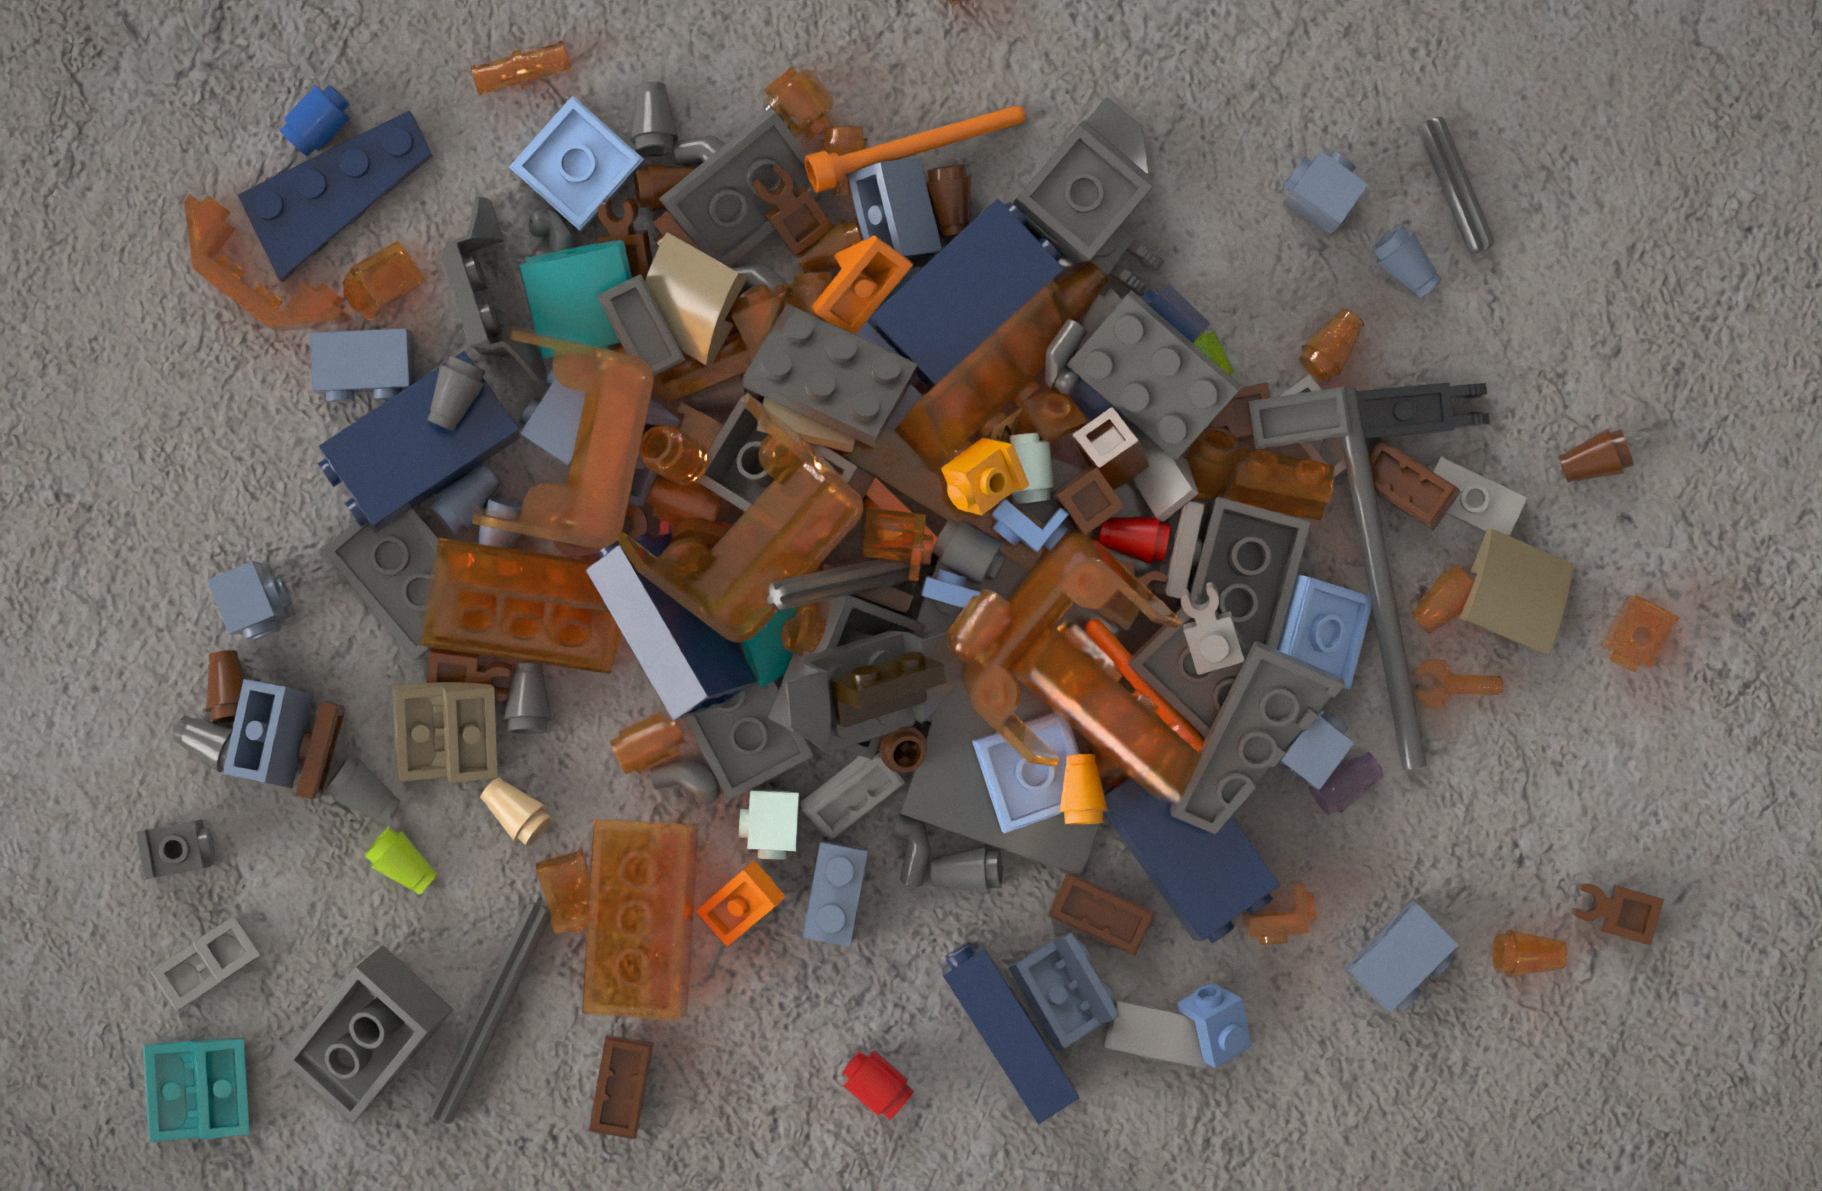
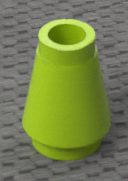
(400, 860)

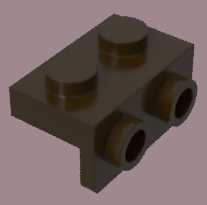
(884, 687)

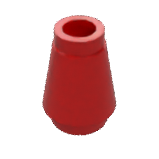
(1136, 536)

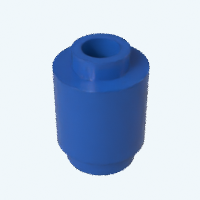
(316, 119)

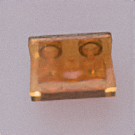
(1281, 483)

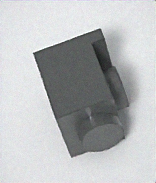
(154, 852)

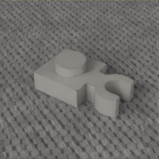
(1211, 636)

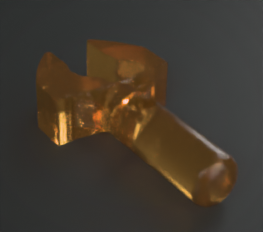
(805, 629)
(1454, 684)

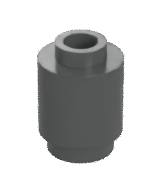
(969, 551)

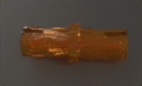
(520, 68)

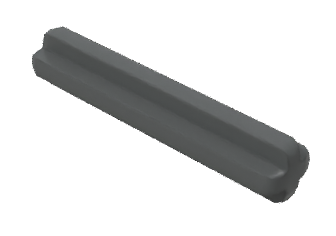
(1456, 185)

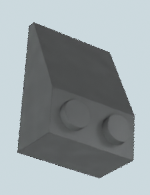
(367, 1033)

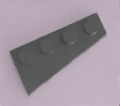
(1259, 719)

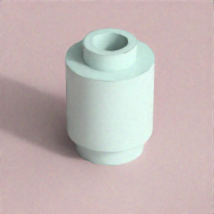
(1037, 466)

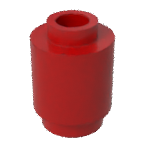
(877, 1084)

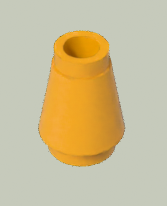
(1082, 791)

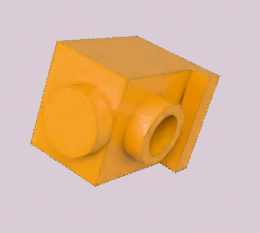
(984, 475)

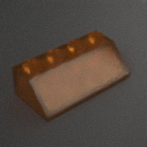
(985, 381)
(518, 607)
(1107, 713)
(640, 918)

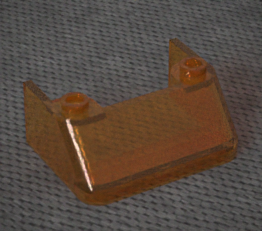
(606, 448)
(774, 540)
(1071, 572)

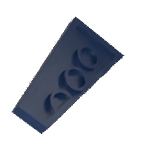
(323, 195)

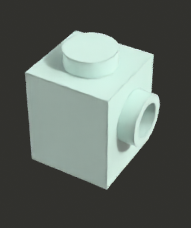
(771, 822)

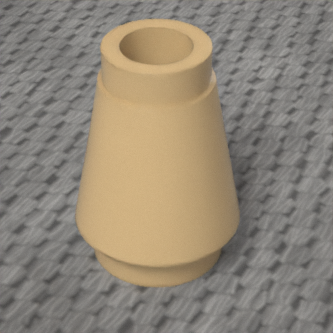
(516, 811)

